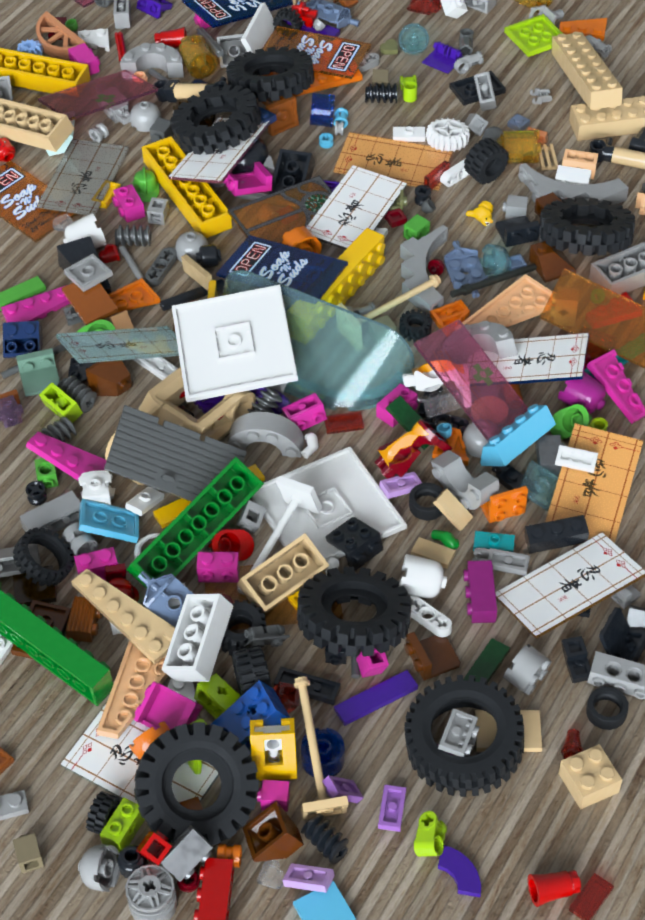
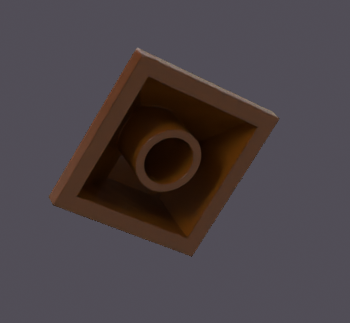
(549, 261)
(109, 378)
(272, 835)

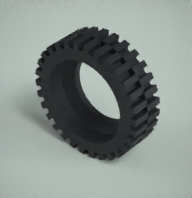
(472, 771)

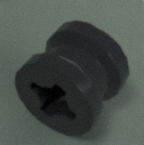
(422, 193)
(36, 493)

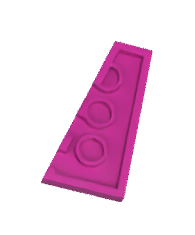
(35, 306)
(611, 375)
(65, 456)

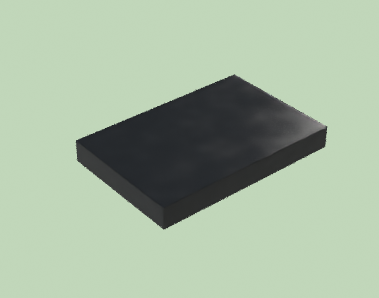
(466, 89)

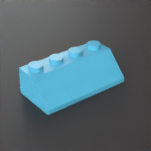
(517, 436)

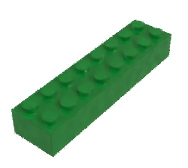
(197, 522)
(57, 653)

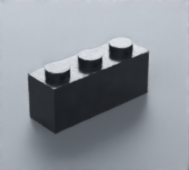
(556, 534)

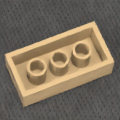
(283, 574)

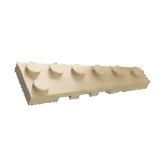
(134, 621)

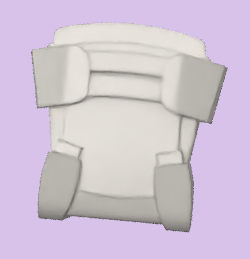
(97, 486)

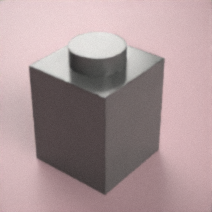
(160, 129)

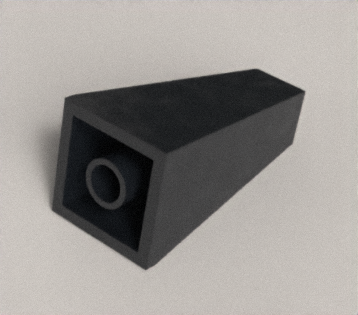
(76, 250)

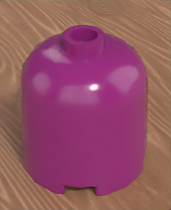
(584, 392)

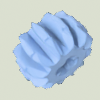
(30, 46)

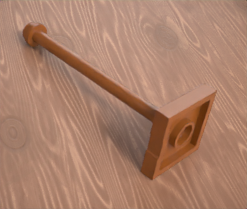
(286, 115)

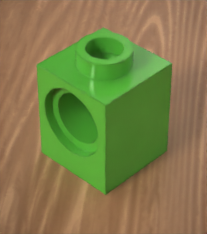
(416, 227)
(46, 473)

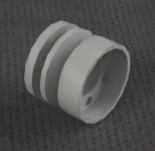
(156, 903)

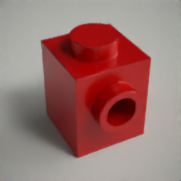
(154, 847)

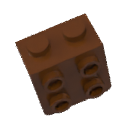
(431, 655)

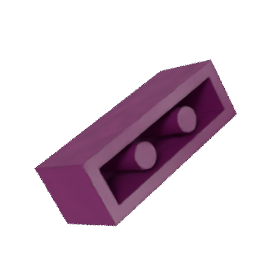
(480, 591)

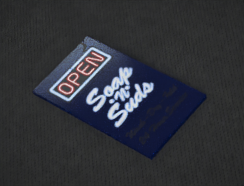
(227, 11)
(286, 265)

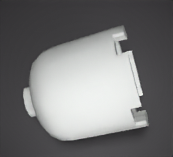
(83, 228)
(422, 576)

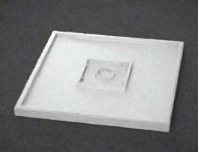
(234, 343)
(344, 492)

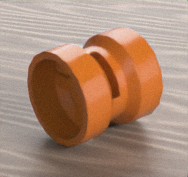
(229, 852)

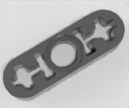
(150, 275)

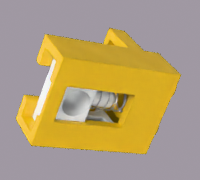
(274, 750)

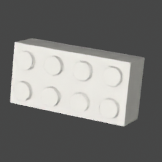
(197, 637)

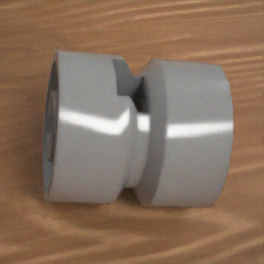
(79, 541)

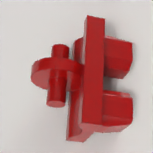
(308, 15)

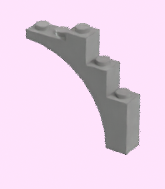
(541, 185)
(413, 269)

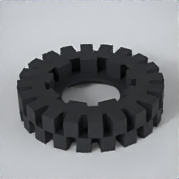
(293, 67)
(240, 124)
(612, 232)
(326, 629)
(203, 743)

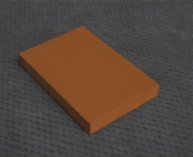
(91, 304)

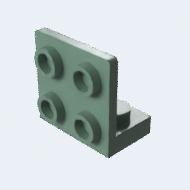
(37, 371)

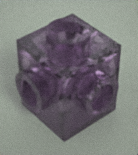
(10, 415)

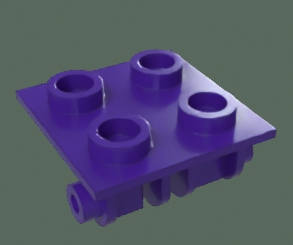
(443, 57)

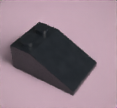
(292, 169)

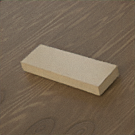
(196, 271)

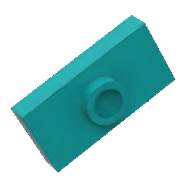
(494, 540)

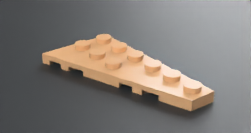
(515, 304)
(129, 691)

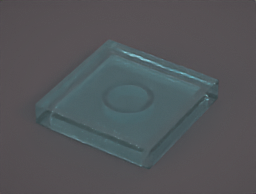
(540, 484)

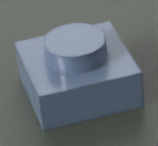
(518, 123)

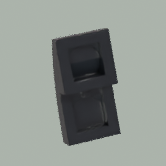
(576, 658)

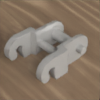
(543, 93)

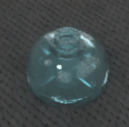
(413, 39)
(495, 260)

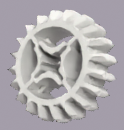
(448, 135)

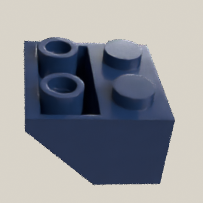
(21, 338)

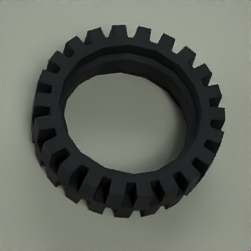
(32, 568)

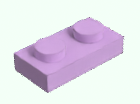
(399, 485)
(308, 877)

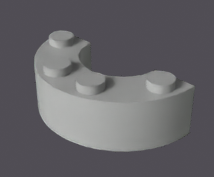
(153, 56)
(493, 338)
(267, 428)
(468, 490)

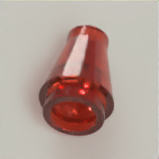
(572, 744)

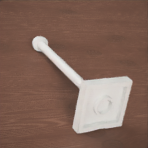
(296, 495)

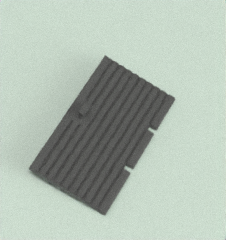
(166, 455)

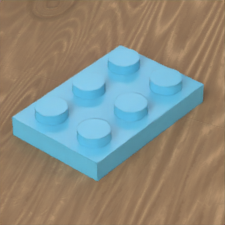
(108, 521)

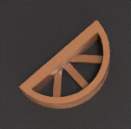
(48, 24)

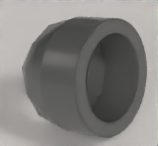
(428, 206)

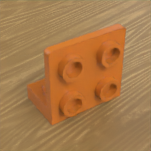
(506, 504)

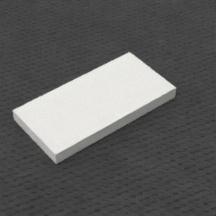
(258, 29)

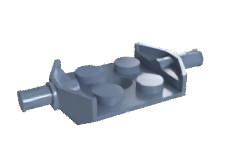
(332, 13)
(461, 261)
(158, 594)

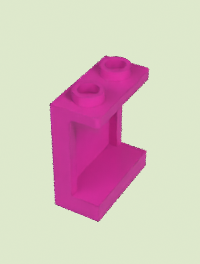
(250, 182)
(166, 705)

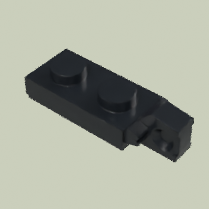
(508, 477)

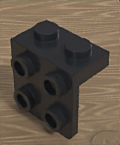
(518, 231)
(357, 541)
(620, 639)

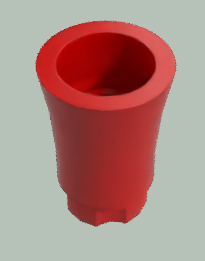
(171, 38)
(552, 886)

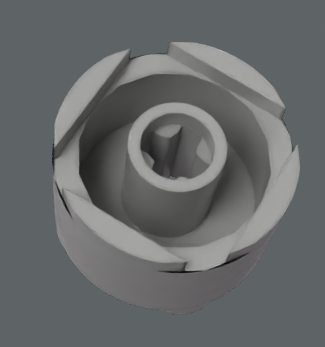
(527, 668)

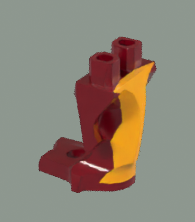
(402, 452)

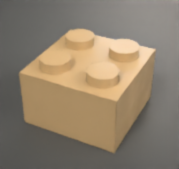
(590, 776)

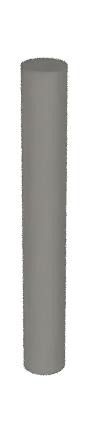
(131, 263)

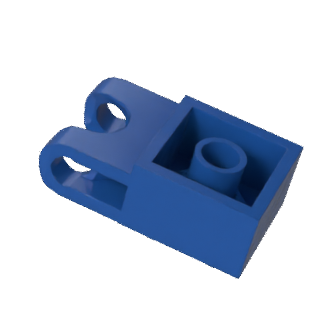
(255, 704)

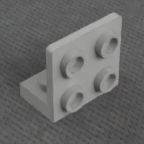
(459, 734)

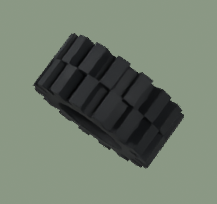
(290, 16)
(418, 318)
(101, 811)

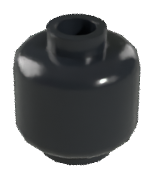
(208, 256)
(130, 860)

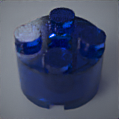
(322, 110)
(330, 749)

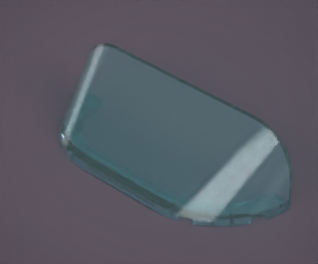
(335, 351)

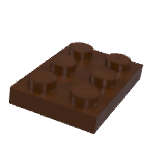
(53, 614)

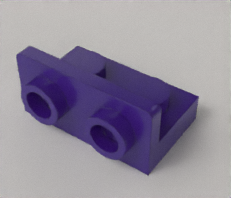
(154, 7)

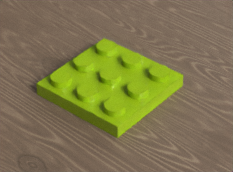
(533, 34)

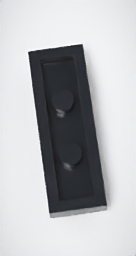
(319, 688)

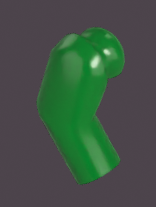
(446, 538)

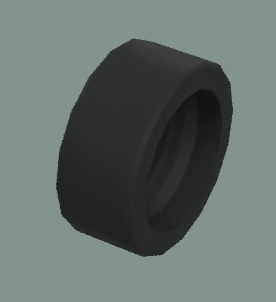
(420, 512)
(613, 695)

